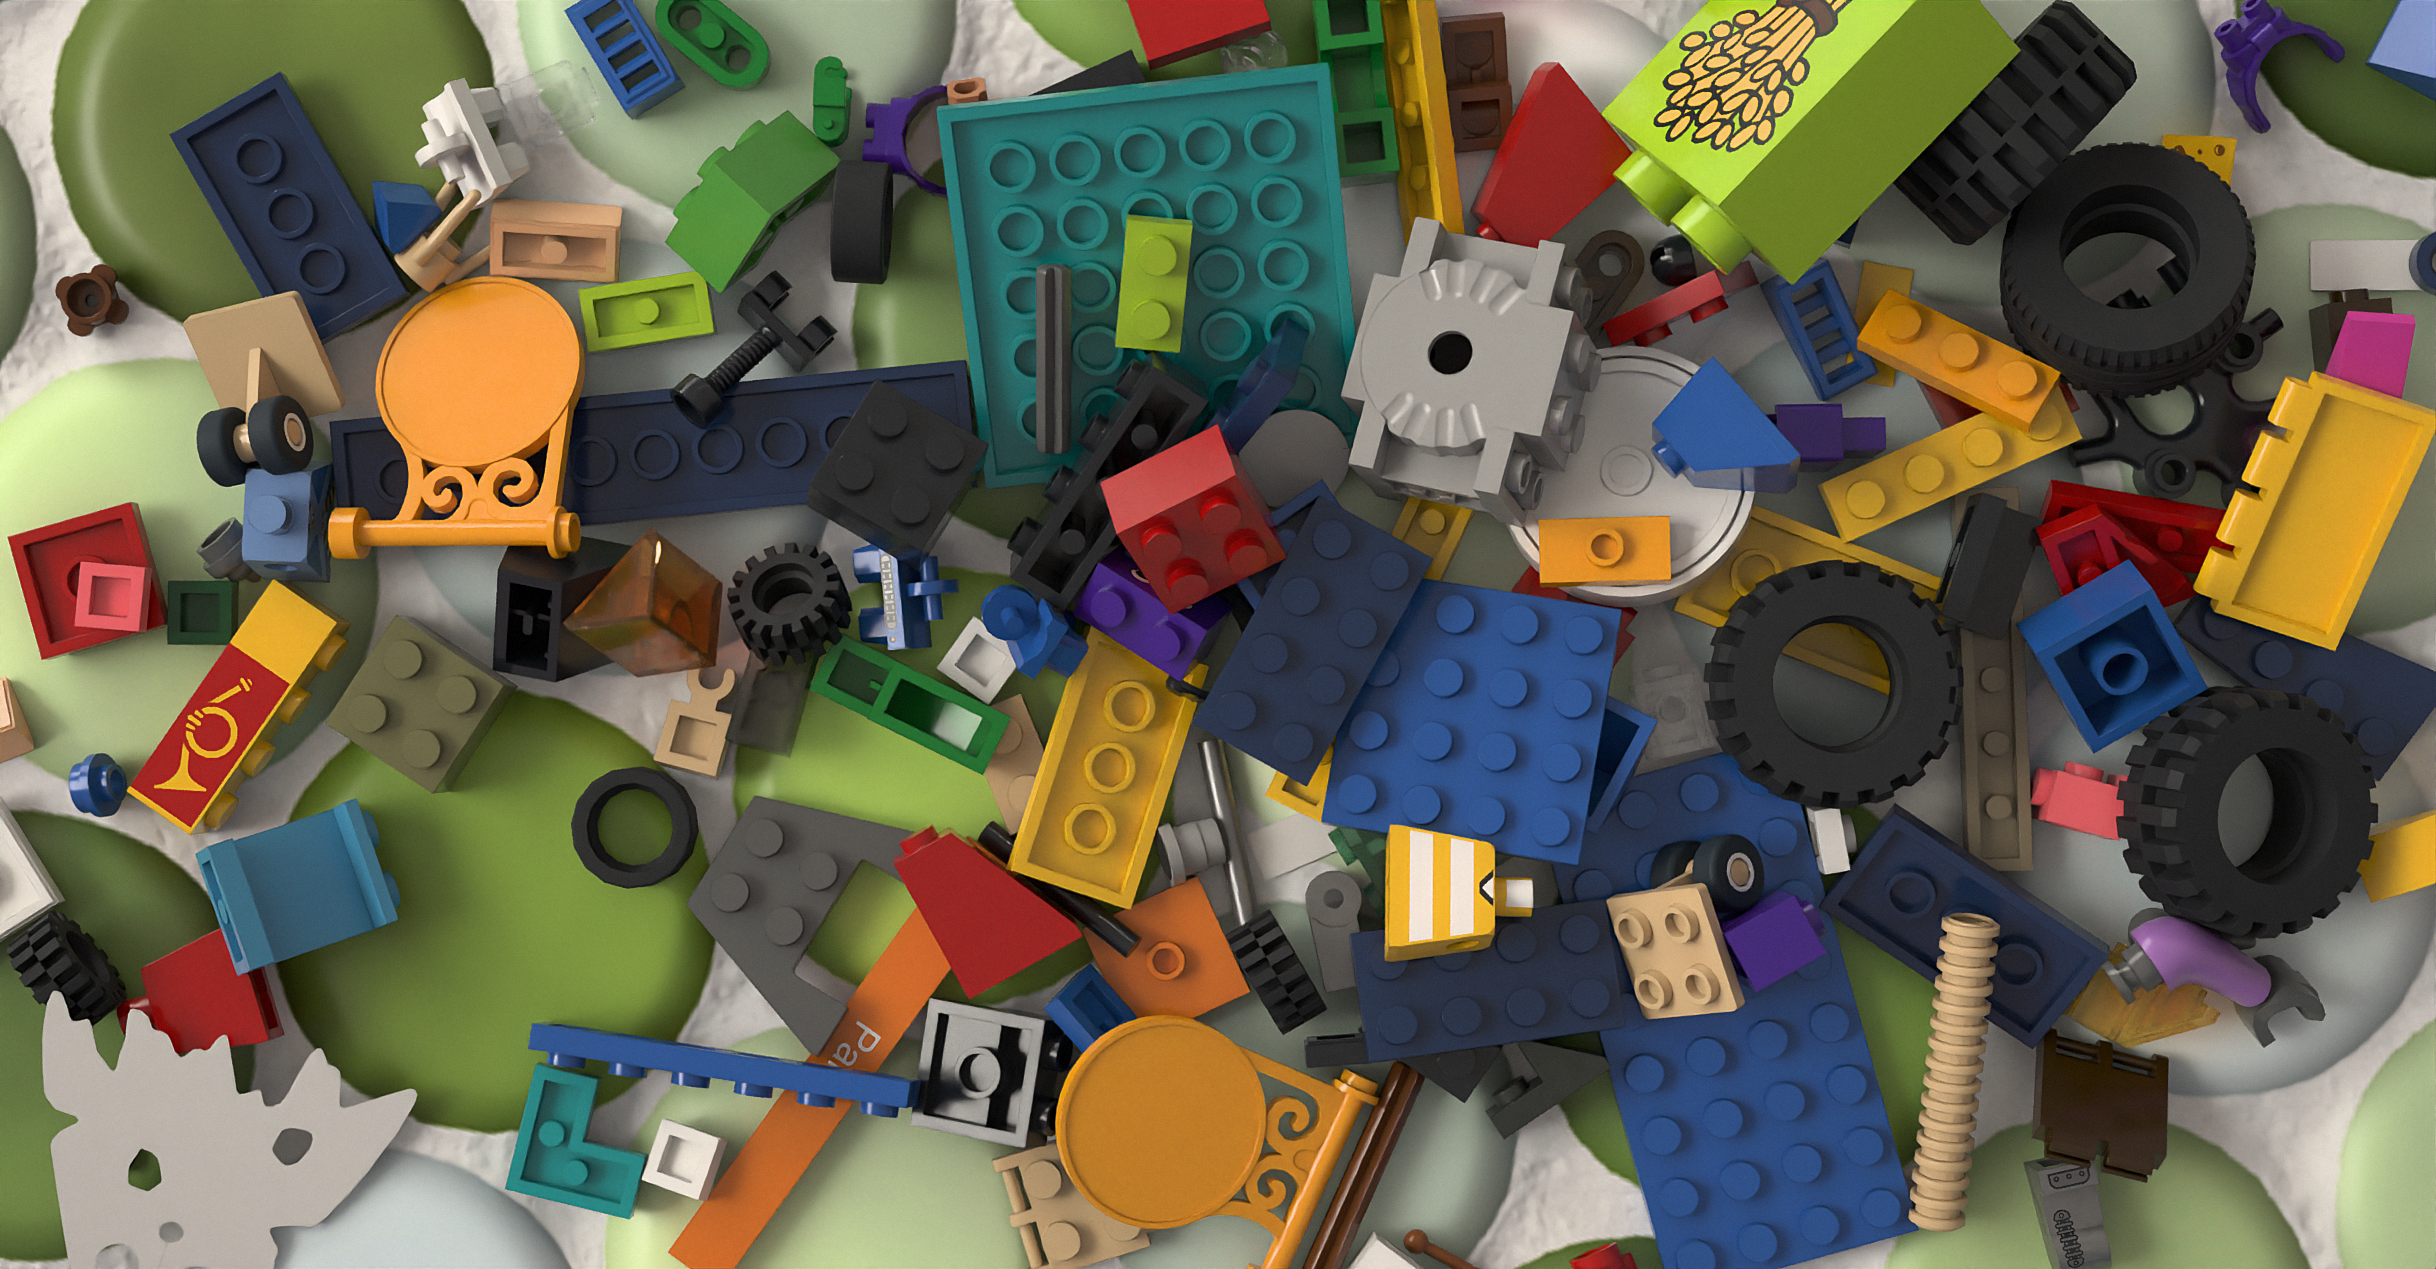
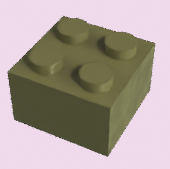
(421, 704)

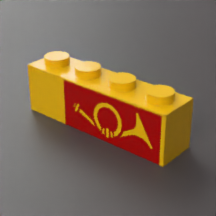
(240, 709)

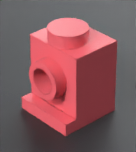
(2077, 799)

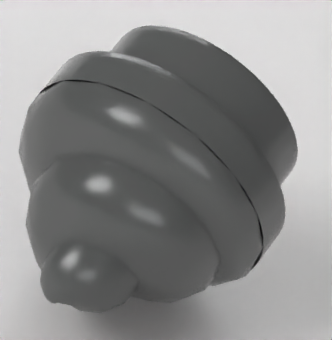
(224, 553)

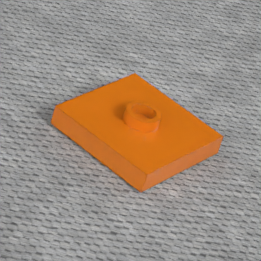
(1182, 958)

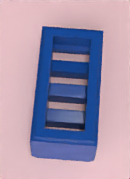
(646, 93)
(1840, 317)

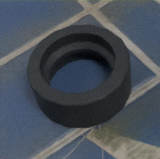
(861, 222)
(586, 833)

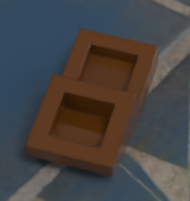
(1476, 79)

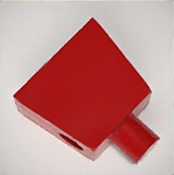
(200, 997)

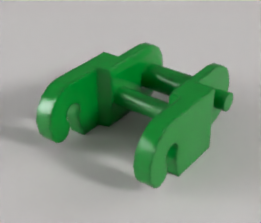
(831, 102)

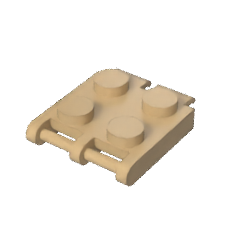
(1068, 1224)

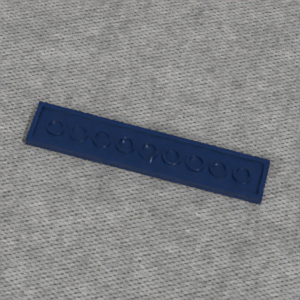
(646, 462)

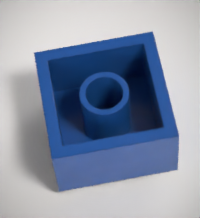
(2112, 656)

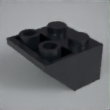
(536, 599)

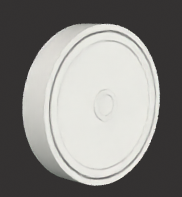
(1622, 478)

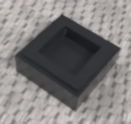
(1335, 1050)

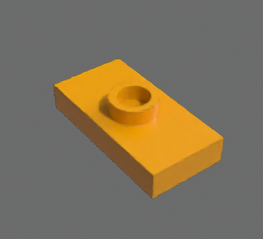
(1604, 551)

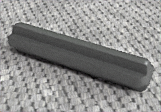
(1053, 358)

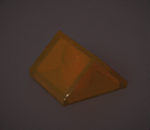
(653, 611)

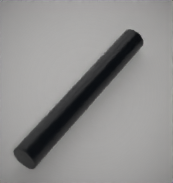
(1079, 906)

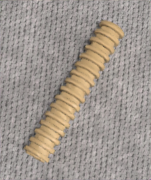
(1953, 1072)

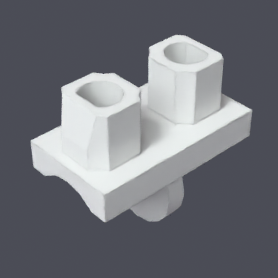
(463, 145)

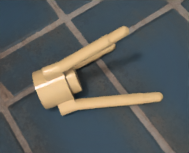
(433, 254)

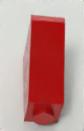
(1548, 163)
(978, 910)

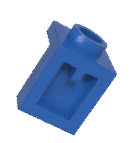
(1087, 1009)

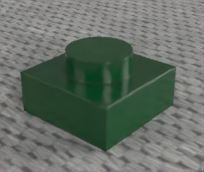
(202, 612)

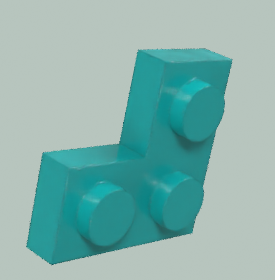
(556, 1157)

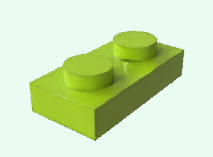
(1153, 283)
(647, 312)

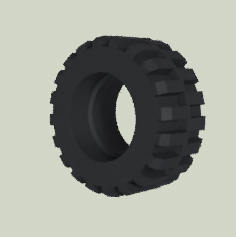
(2019, 124)
(1919, 675)
(2316, 823)

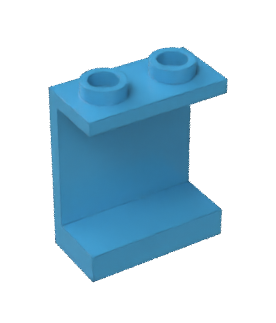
(299, 886)

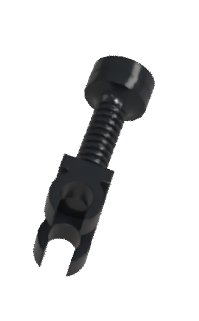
(700, 397)

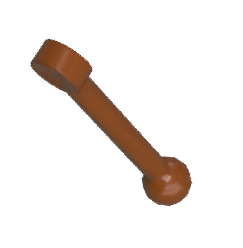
(1417, 1242)

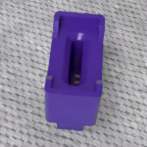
(1827, 437)

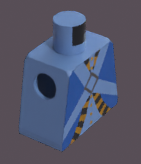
(289, 523)

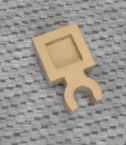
(696, 731)

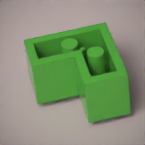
(749, 198)

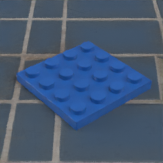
(1480, 722)

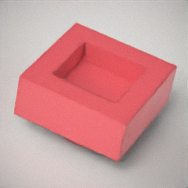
(113, 596)

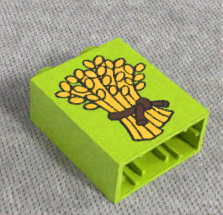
(1795, 115)

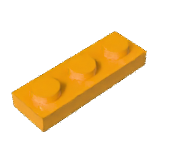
(1958, 360)

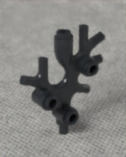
(2221, 422)

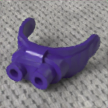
(2247, 44)
(891, 128)

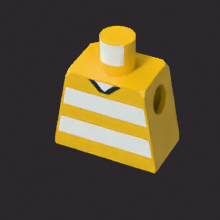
(1444, 894)

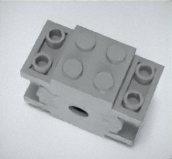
(1489, 402)

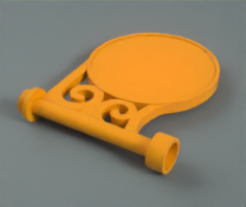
(476, 389)
(1173, 1123)

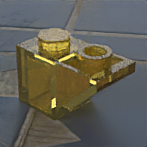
(2146, 1019)

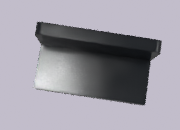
(1986, 566)

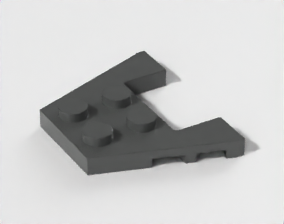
(776, 891)

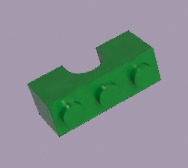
(1352, 44)

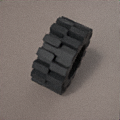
(779, 578)
(63, 959)
(1276, 972)

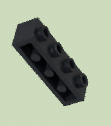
(1075, 525)

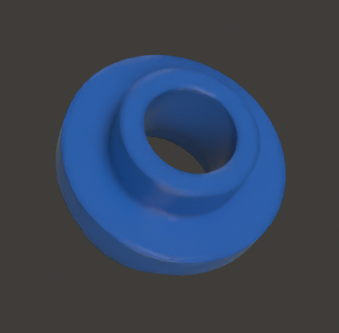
(97, 785)

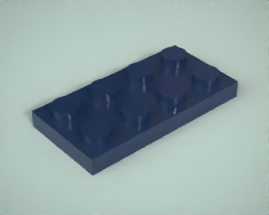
(290, 207)
(1312, 641)
(1915, 876)
(1532, 984)

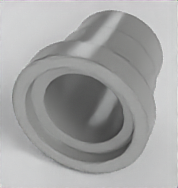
(1188, 848)

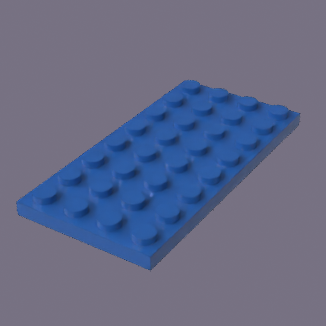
(1757, 1122)

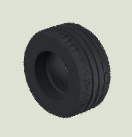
(2144, 194)

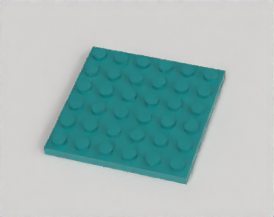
(1055, 184)

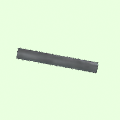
(1227, 819)

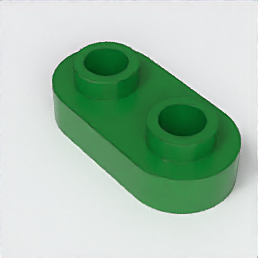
(715, 40)

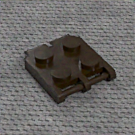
(2099, 1108)

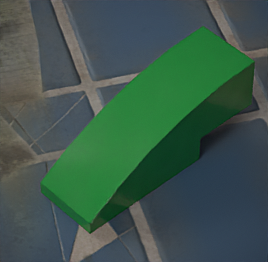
(910, 703)

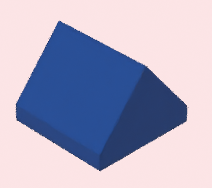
(402, 213)

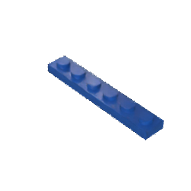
(697, 1064)

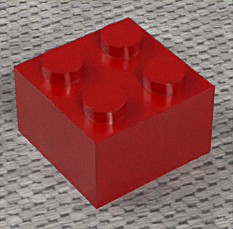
(1193, 520)

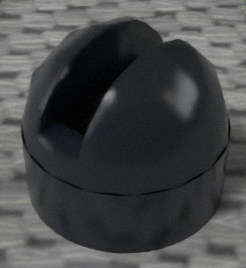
(1673, 261)

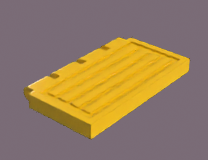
(2319, 510)

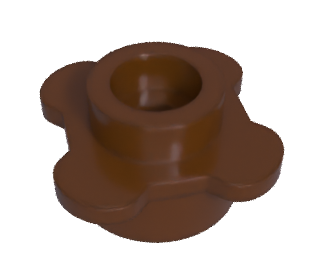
(74, 294)

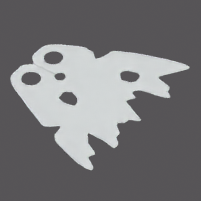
(208, 1142)

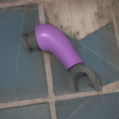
(2186, 953)

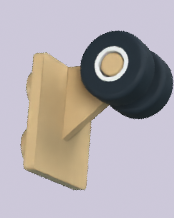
(267, 382)
(1673, 930)

